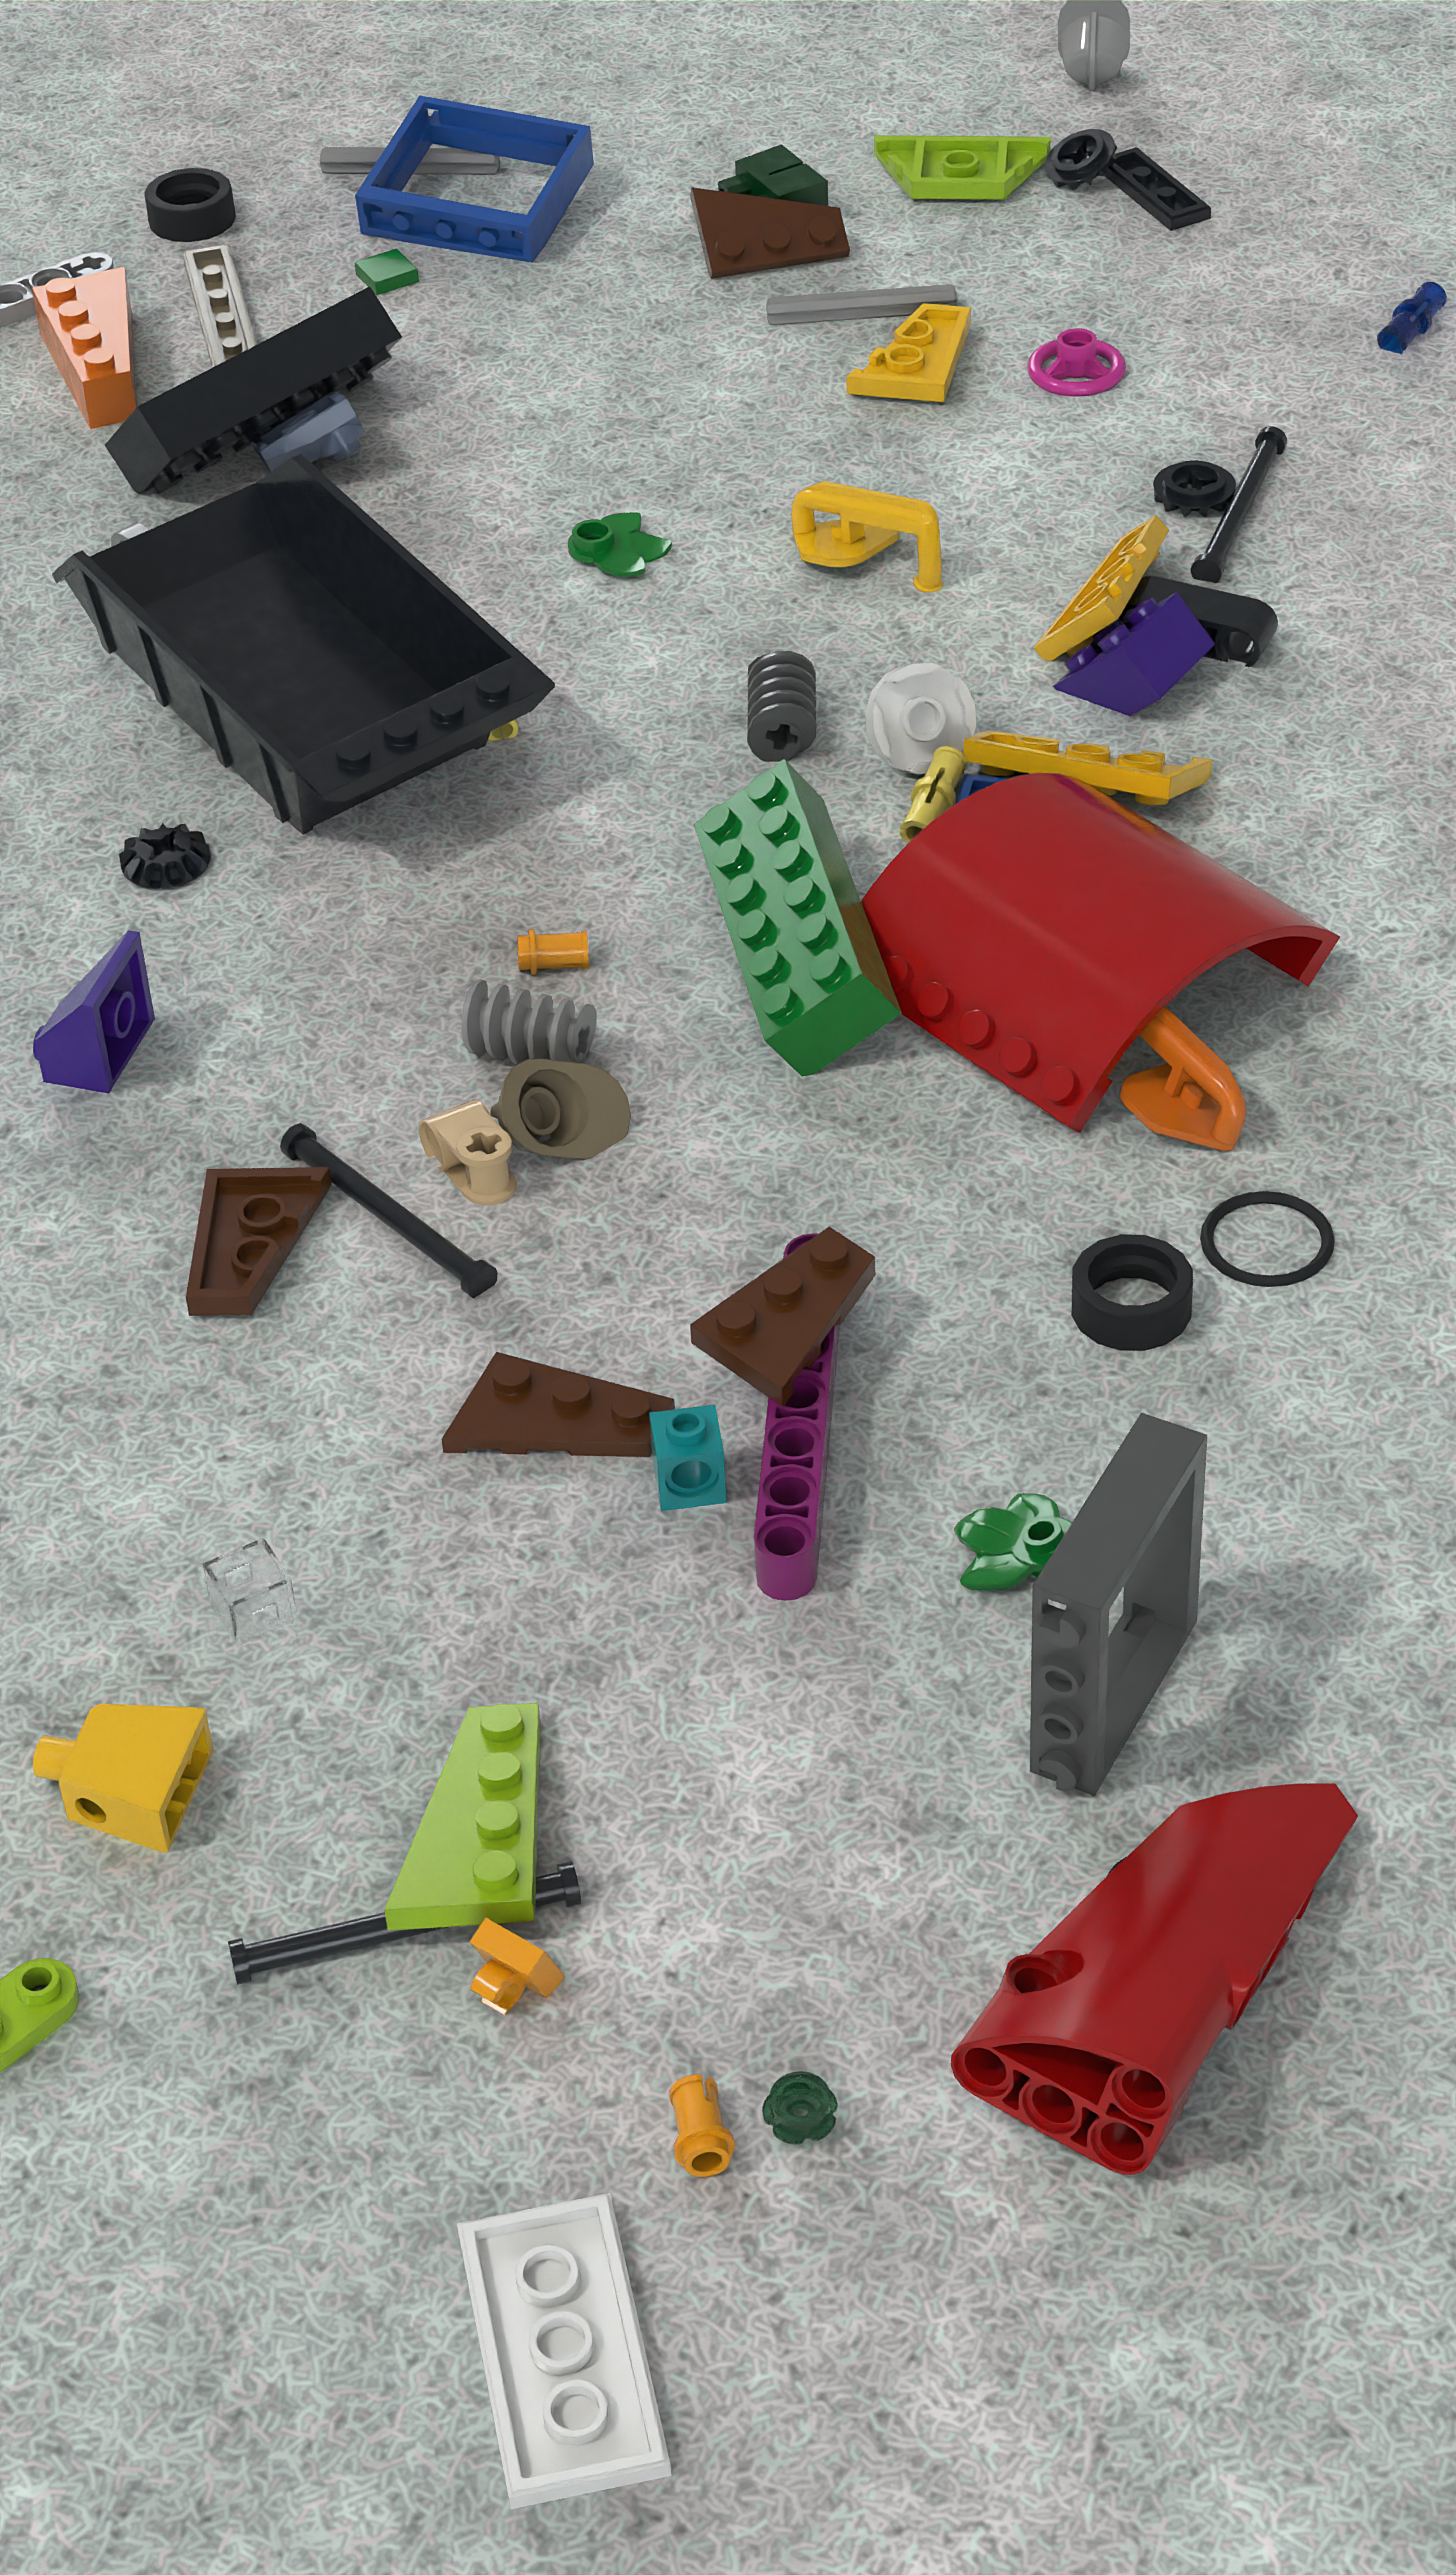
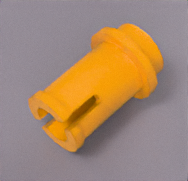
(552, 951)
(703, 2141)

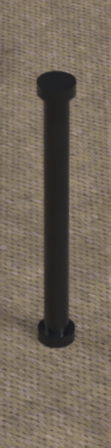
(1210, 565)
(474, 1275)
(368, 1931)

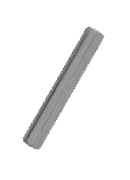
(436, 161)
(856, 304)

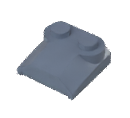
(316, 432)

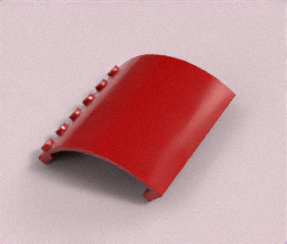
(1057, 926)

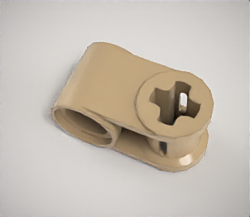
(471, 1152)

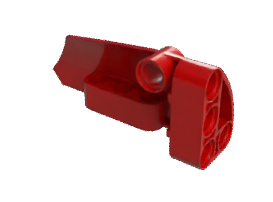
(1145, 1973)

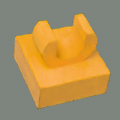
(510, 1967)

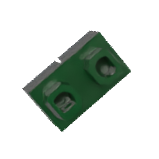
(777, 175)

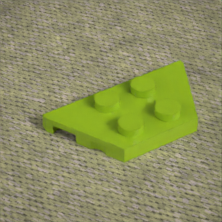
(960, 164)

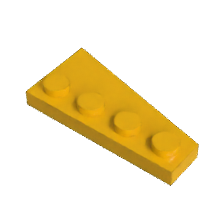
(1105, 591)
(1091, 763)

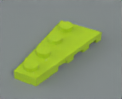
(479, 1828)

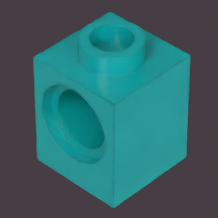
(688, 1457)

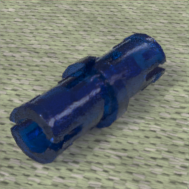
(1423, 305)

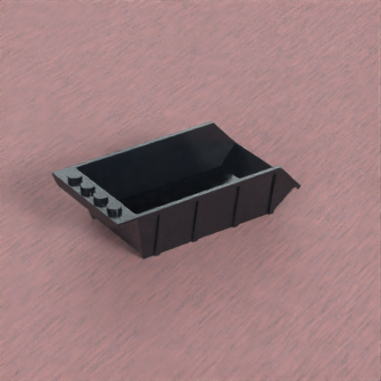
(304, 643)

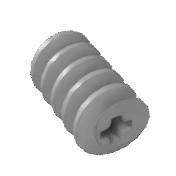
(524, 1031)

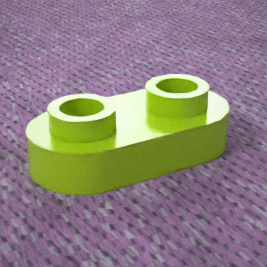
(33, 2015)

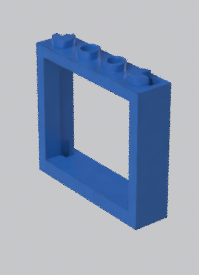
(466, 227)

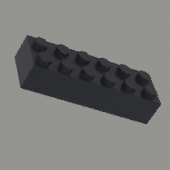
(253, 392)

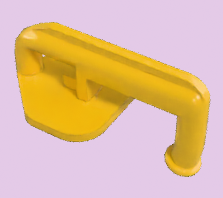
(866, 527)

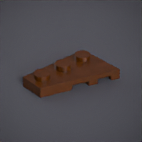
(764, 233)

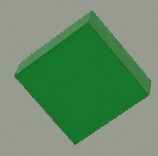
(386, 271)

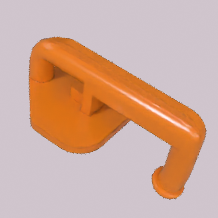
(1191, 1093)

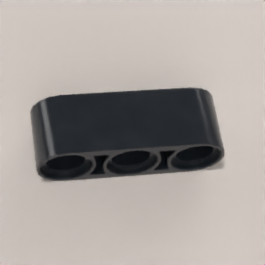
(1234, 622)

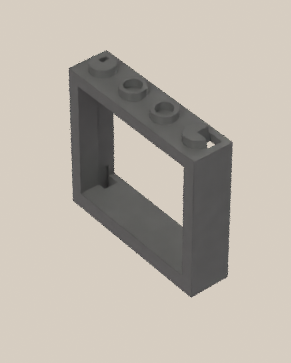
(1134, 1534)

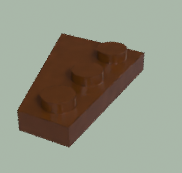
(247, 1233)
(785, 1313)
(544, 1407)

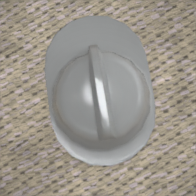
(1093, 39)

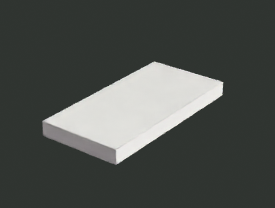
(562, 2351)

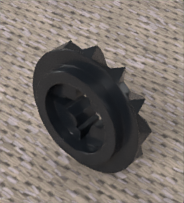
(1068, 159)
(1212, 486)
(169, 868)

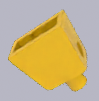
(130, 1769)

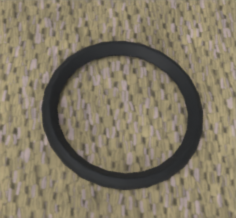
(1287, 1200)

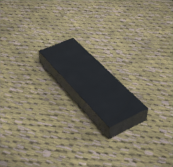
(1156, 190)

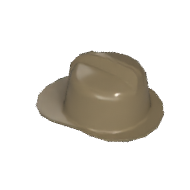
(570, 1100)

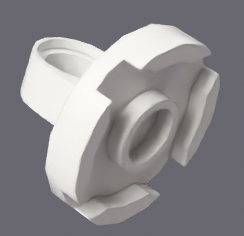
(916, 713)

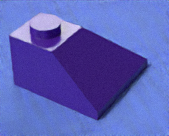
(98, 1022)

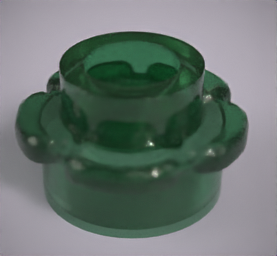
(795, 2092)

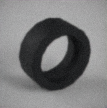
(178, 222)
(1132, 1325)

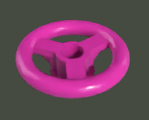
(1076, 358)

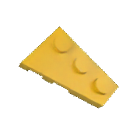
(919, 358)

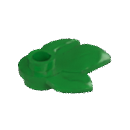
(616, 544)
(1010, 1541)

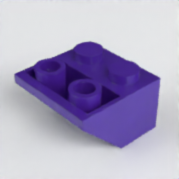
(1139, 658)

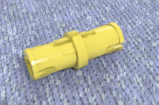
(934, 792)

